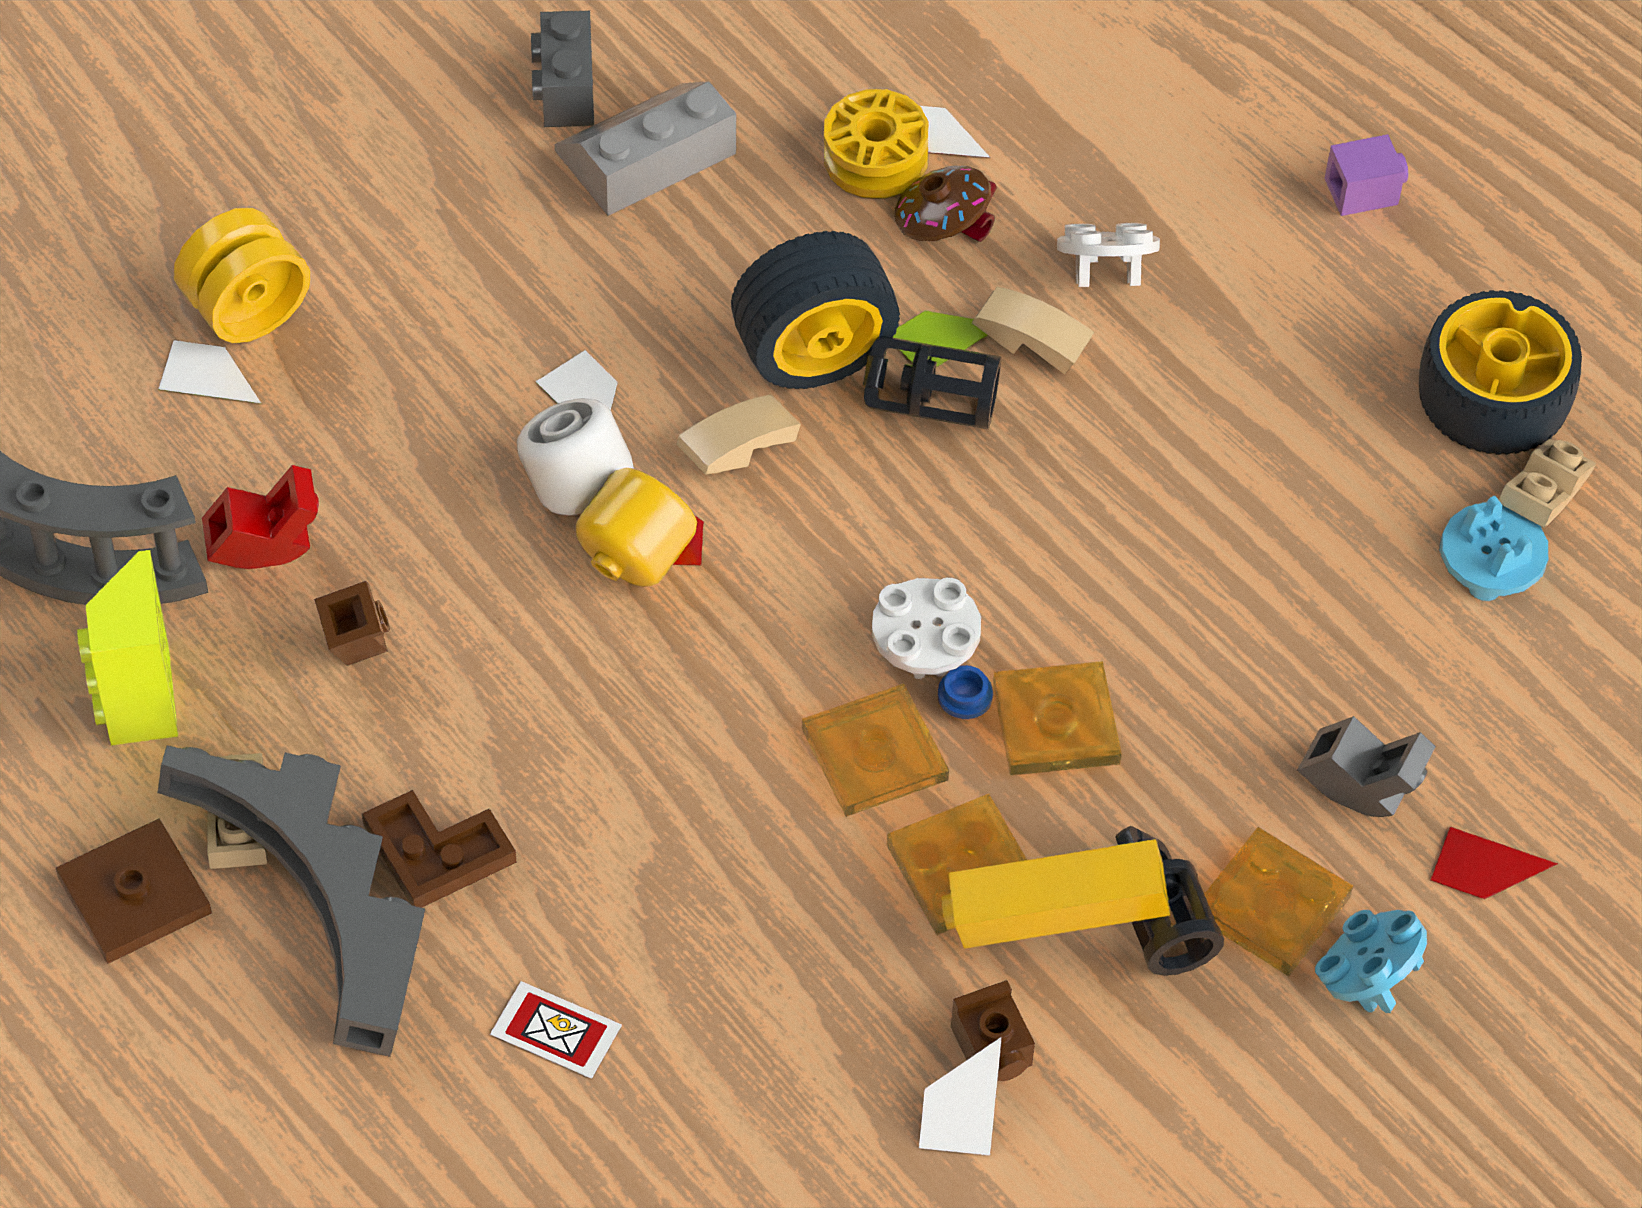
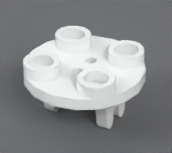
(1128, 243)
(926, 604)

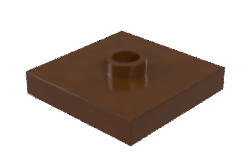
(133, 890)

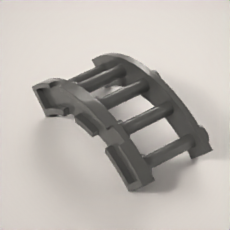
(40, 505)

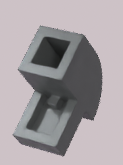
(1363, 772)

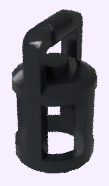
(921, 380)
(1190, 912)

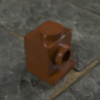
(353, 623)
(981, 1016)

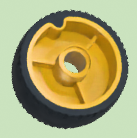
(1499, 372)

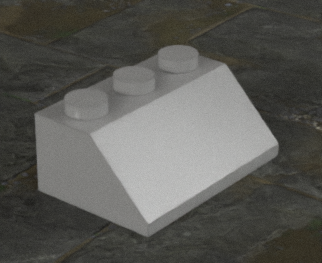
(651, 145)

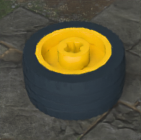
(814, 309)

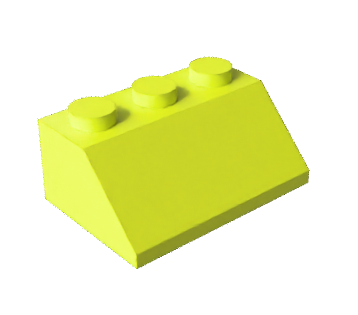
(129, 656)

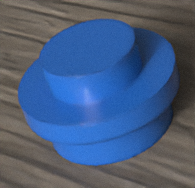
(965, 692)

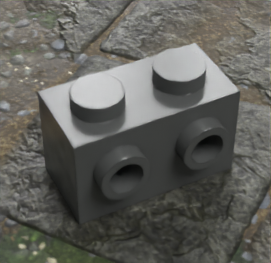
(566, 70)

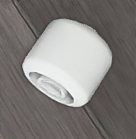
(572, 453)

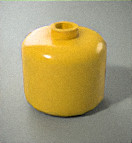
(635, 528)

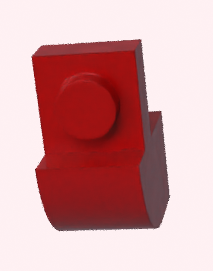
(259, 529)

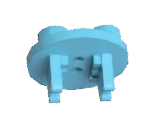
(1508, 566)
(1373, 957)

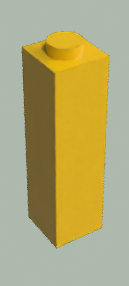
(1057, 894)

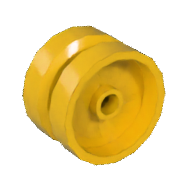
(241, 275)

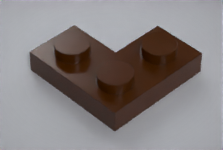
(435, 862)

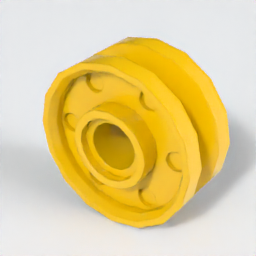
(875, 143)

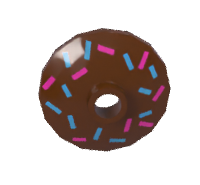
(942, 203)

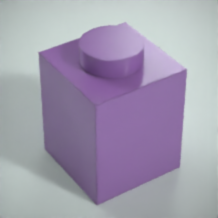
(1365, 174)

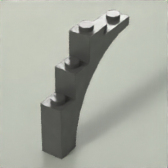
(333, 864)

